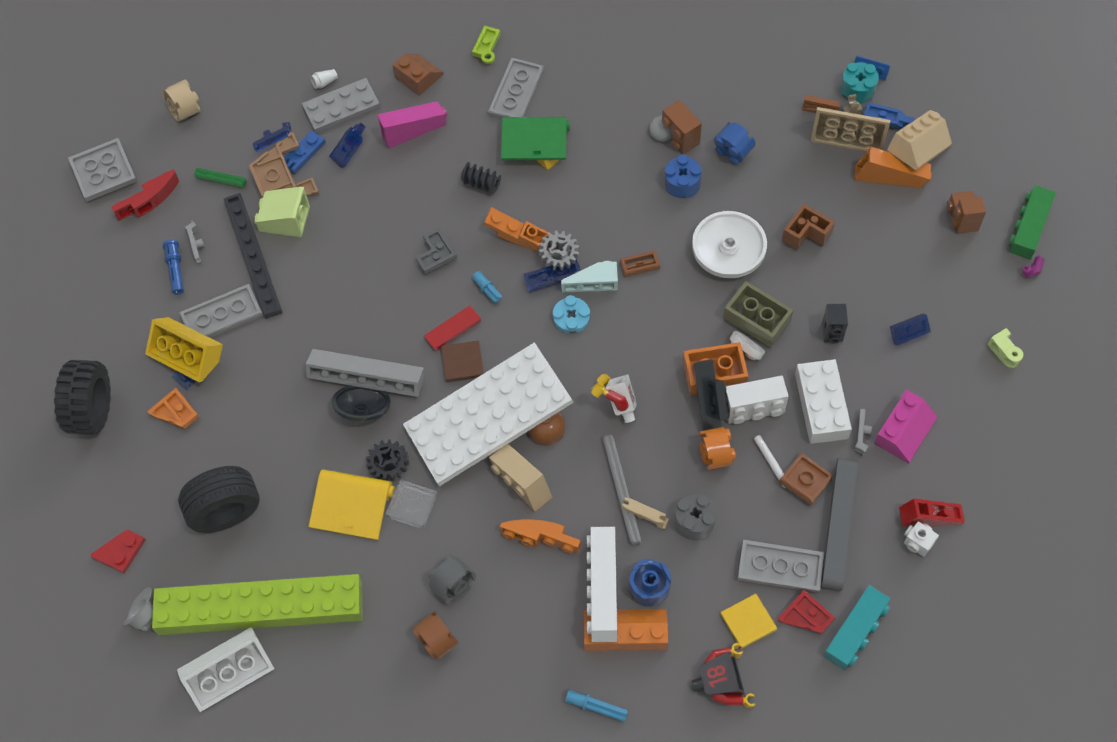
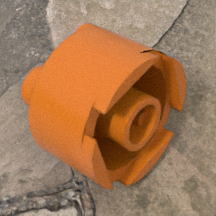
(716, 448)

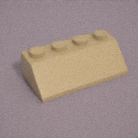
(921, 140)

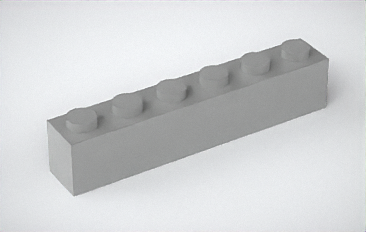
(365, 372)

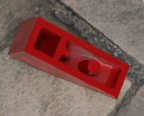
(931, 513)

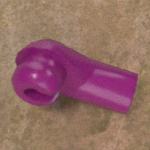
(1034, 270)

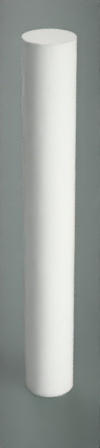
(769, 457)

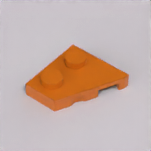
(174, 410)

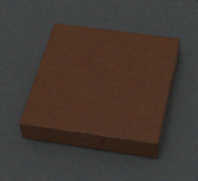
(462, 361)

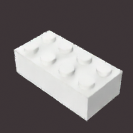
(823, 401)

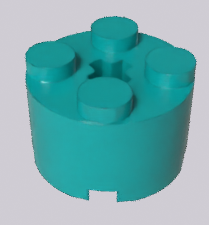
(859, 80)

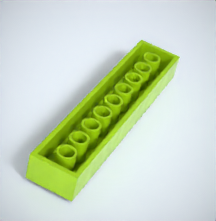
(257, 604)

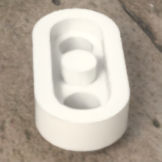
(752, 349)

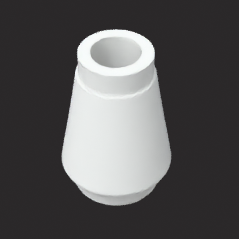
(323, 78)

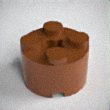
(436, 635)

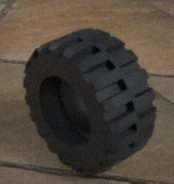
(82, 397)

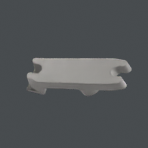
(195, 244)
(862, 429)

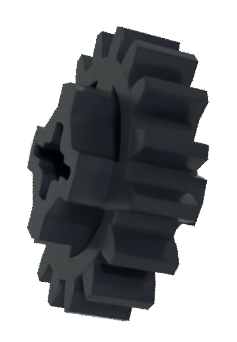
(384, 453)

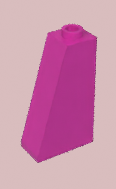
(410, 122)

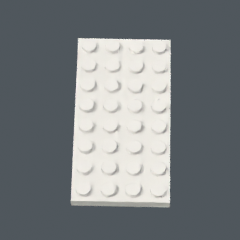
(487, 414)

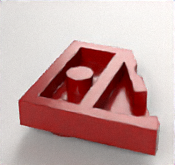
(119, 551)
(807, 614)

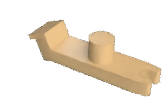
(646, 512)

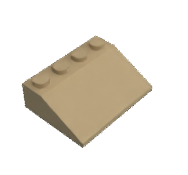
(849, 130)

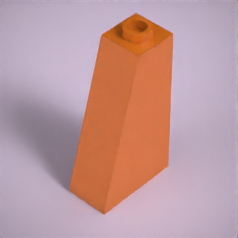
(886, 168)

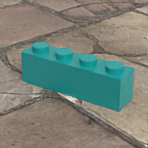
(857, 627)

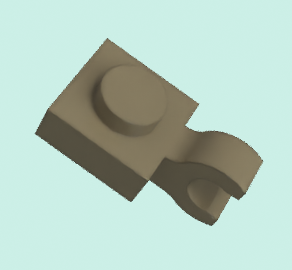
(853, 106)

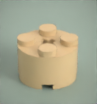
(181, 100)

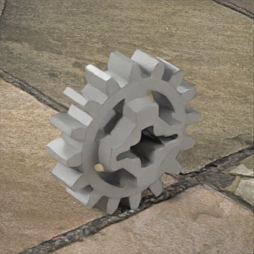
(558, 251)

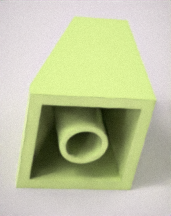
(283, 212)

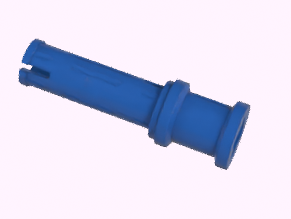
(173, 259)

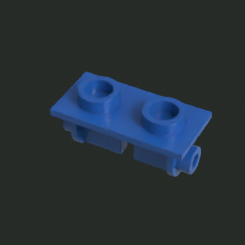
(881, 68)

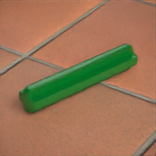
(220, 177)

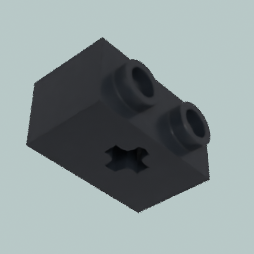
(834, 323)

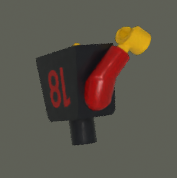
(722, 678)

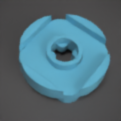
(571, 324)

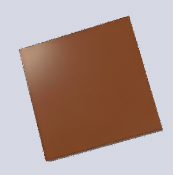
(806, 478)

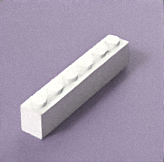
(603, 585)

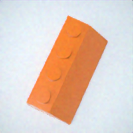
(635, 631)

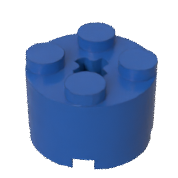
(734, 142)
(682, 177)
(647, 593)

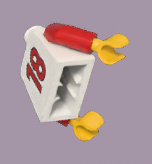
(620, 394)

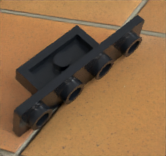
(710, 395)

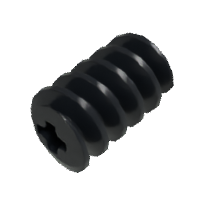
(480, 179)

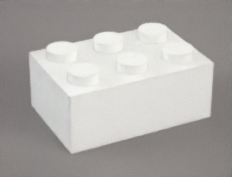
(756, 399)

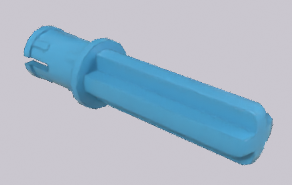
(595, 705)

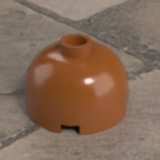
(549, 431)

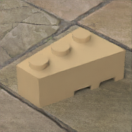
(521, 476)

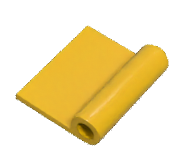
(350, 504)

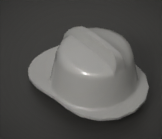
(141, 611)

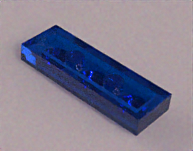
(548, 277)

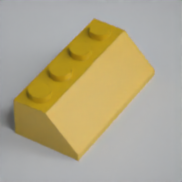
(182, 348)

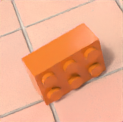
(728, 364)

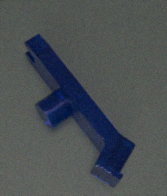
(270, 138)

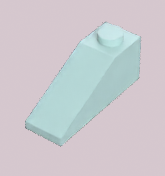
(597, 277)

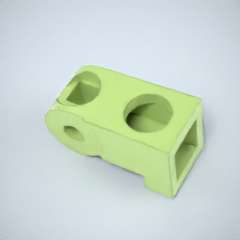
(1005, 349)

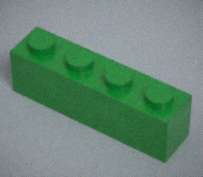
(1032, 221)

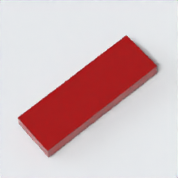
(452, 328)

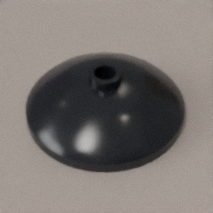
(360, 403)

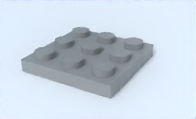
(102, 169)

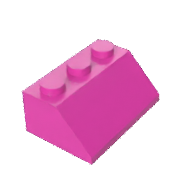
(906, 427)

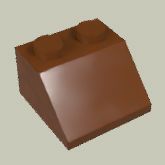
(416, 72)

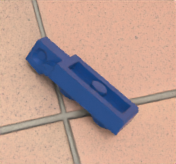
(896, 117)

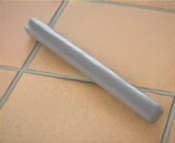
(621, 488)

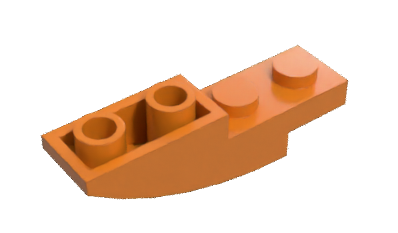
(514, 231)
(532, 531)

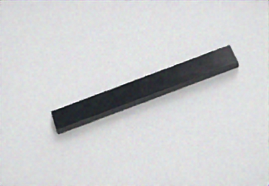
(253, 256)

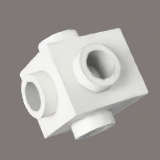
(920, 538)

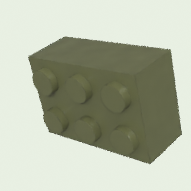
(758, 314)

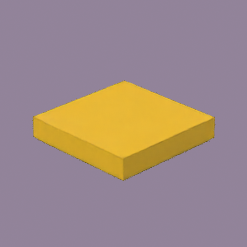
(748, 621)

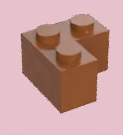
(684, 125)
(966, 211)
(808, 224)

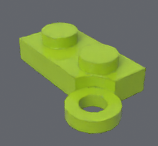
(486, 44)

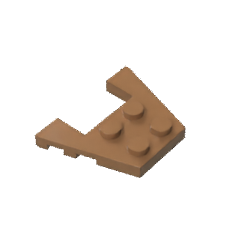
(272, 171)

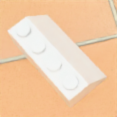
(225, 669)

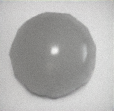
(659, 131)

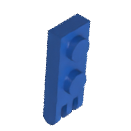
(308, 147)

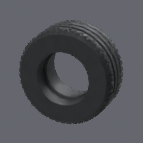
(218, 499)

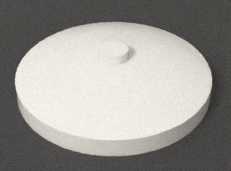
(729, 244)

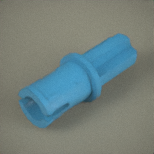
(487, 287)

